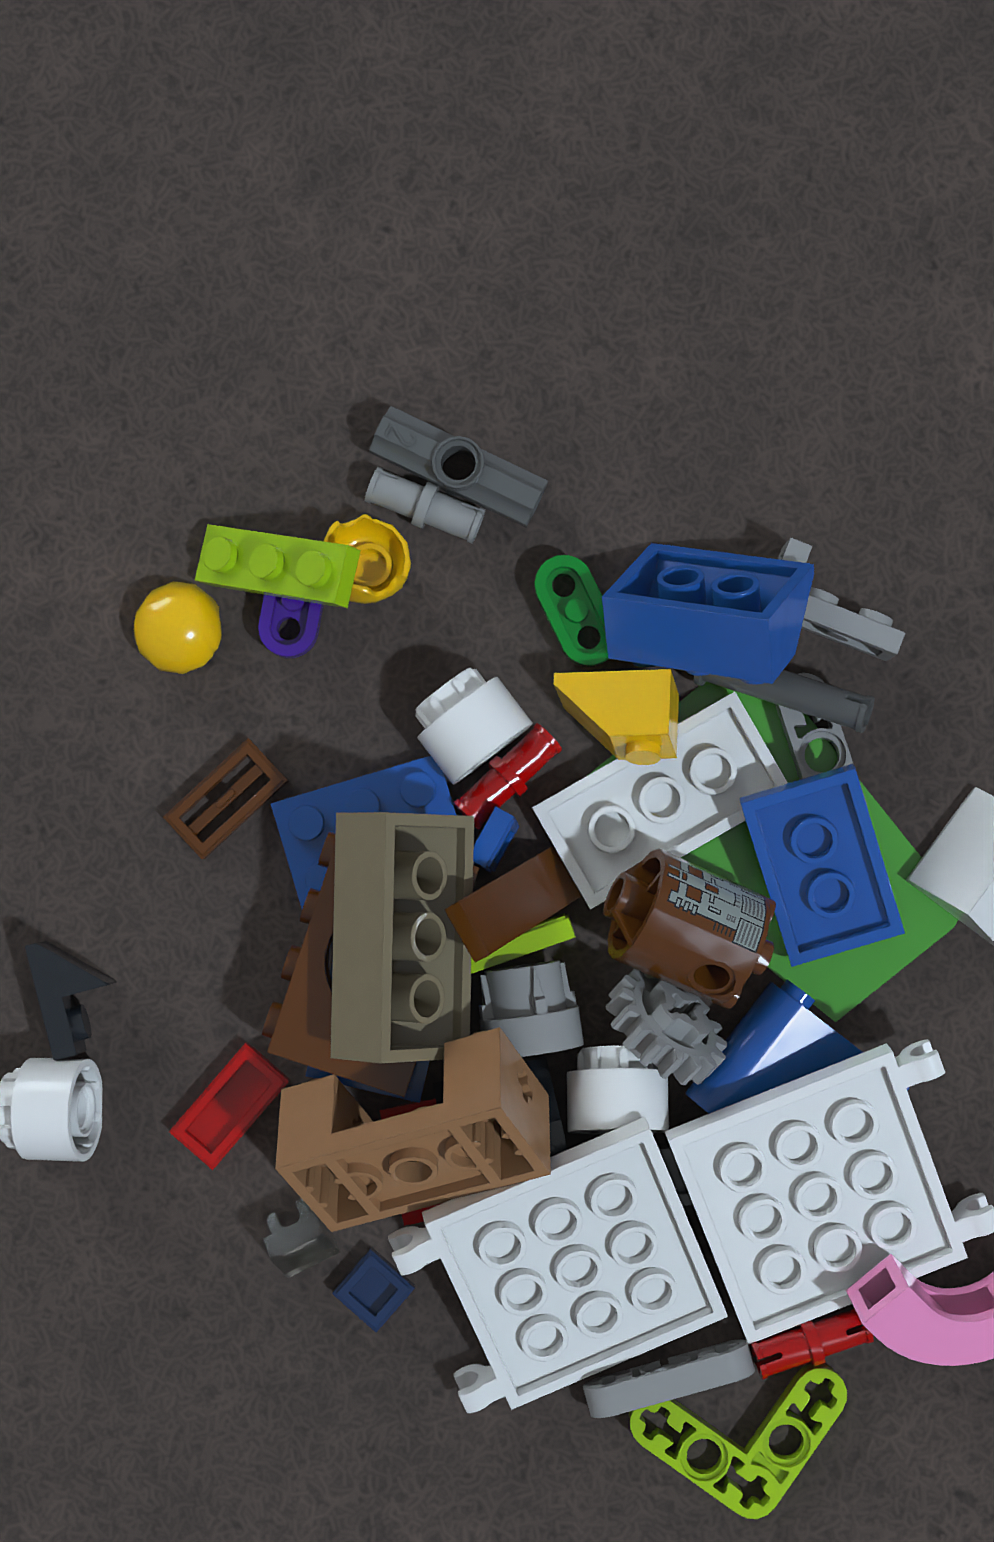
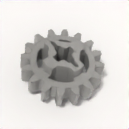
(666, 1027)

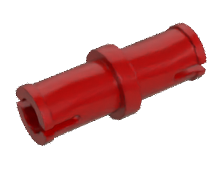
(508, 775)
(809, 1343)

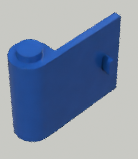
(771, 1047)

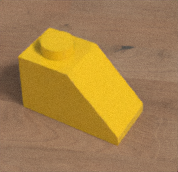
(625, 711)

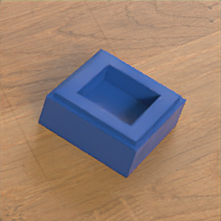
(494, 840)

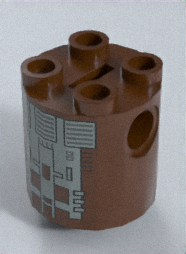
(689, 927)

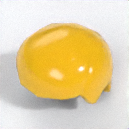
(382, 559)
(178, 627)

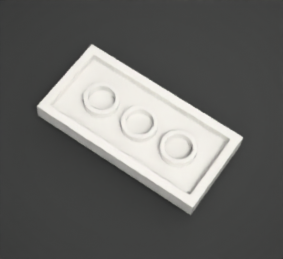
(672, 805)

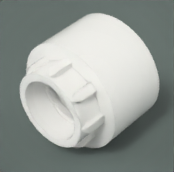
(469, 723)
(614, 1091)
(52, 1109)

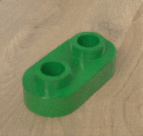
(574, 612)

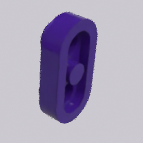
(279, 609)

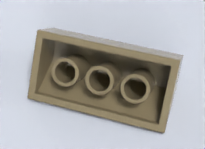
(395, 953)

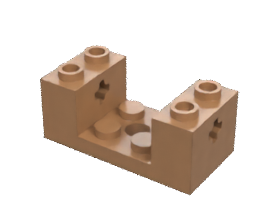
(477, 1140)

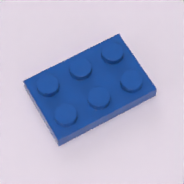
(308, 817)
(822, 865)

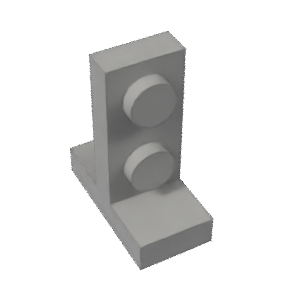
(864, 631)

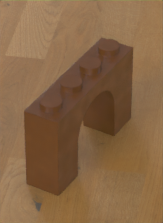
(303, 1022)

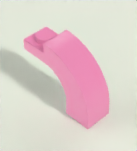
(926, 1320)

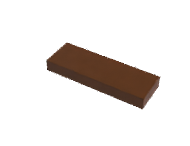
(512, 904)

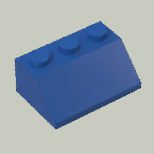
(708, 612)

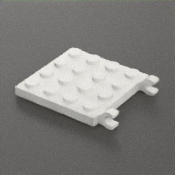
(822, 1187)
(568, 1268)

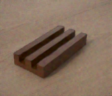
(190, 832)

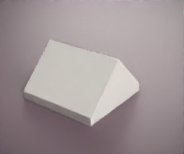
(960, 865)

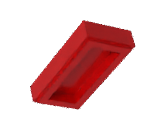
(229, 1105)

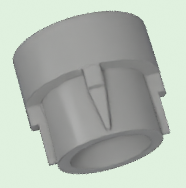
(531, 1007)

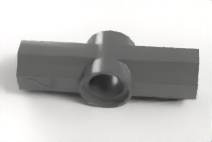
(424, 449)

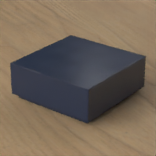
(373, 1289)

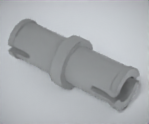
(424, 505)

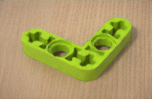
(757, 1456)

